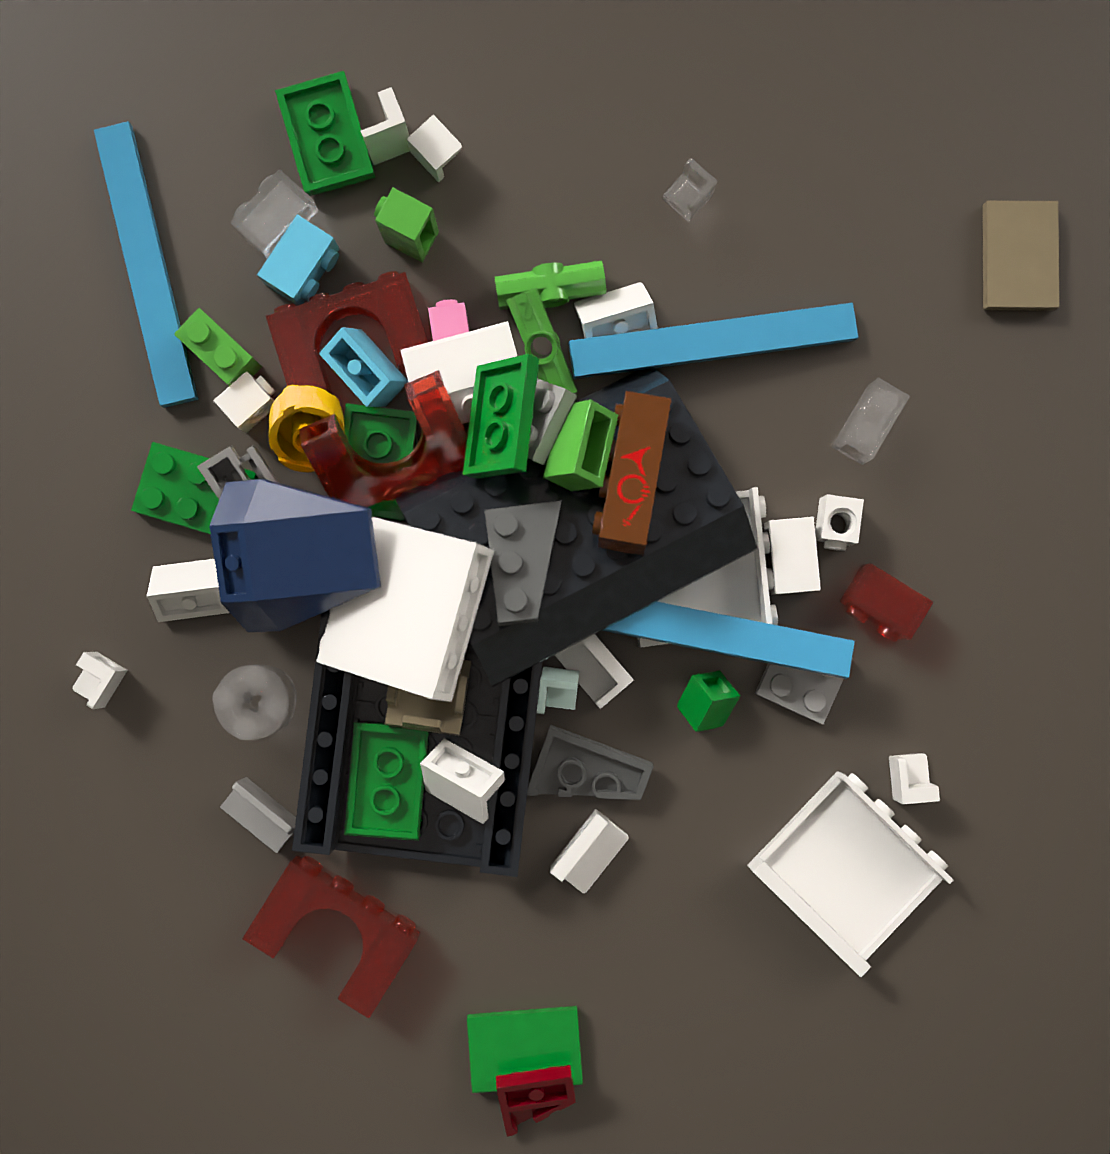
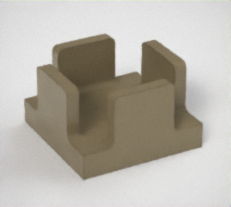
(427, 714)

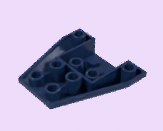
(289, 553)

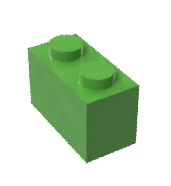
(406, 224)
(216, 348)
(582, 447)

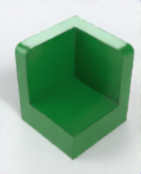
(708, 700)

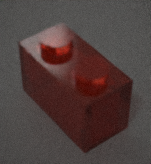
(886, 603)

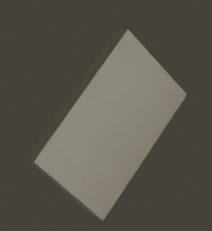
(1021, 255)

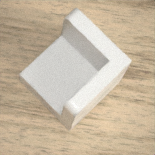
(433, 146)
(98, 679)
(911, 779)

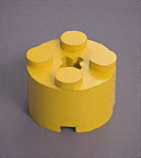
(296, 409)

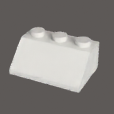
(458, 360)

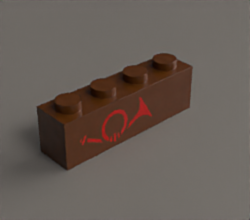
(633, 474)

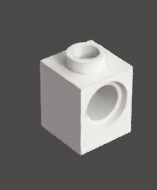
(246, 401)
(850, 510)

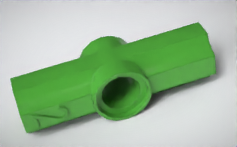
(554, 283)
(533, 323)

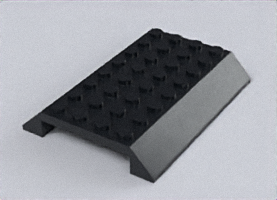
(691, 533)
(494, 727)

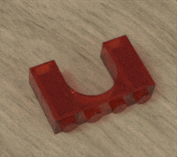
(300, 328)
(364, 482)
(308, 888)

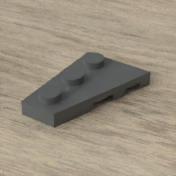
(521, 558)
(587, 768)

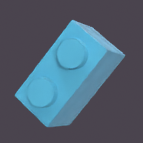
(299, 261)
(363, 367)

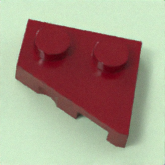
(534, 1095)

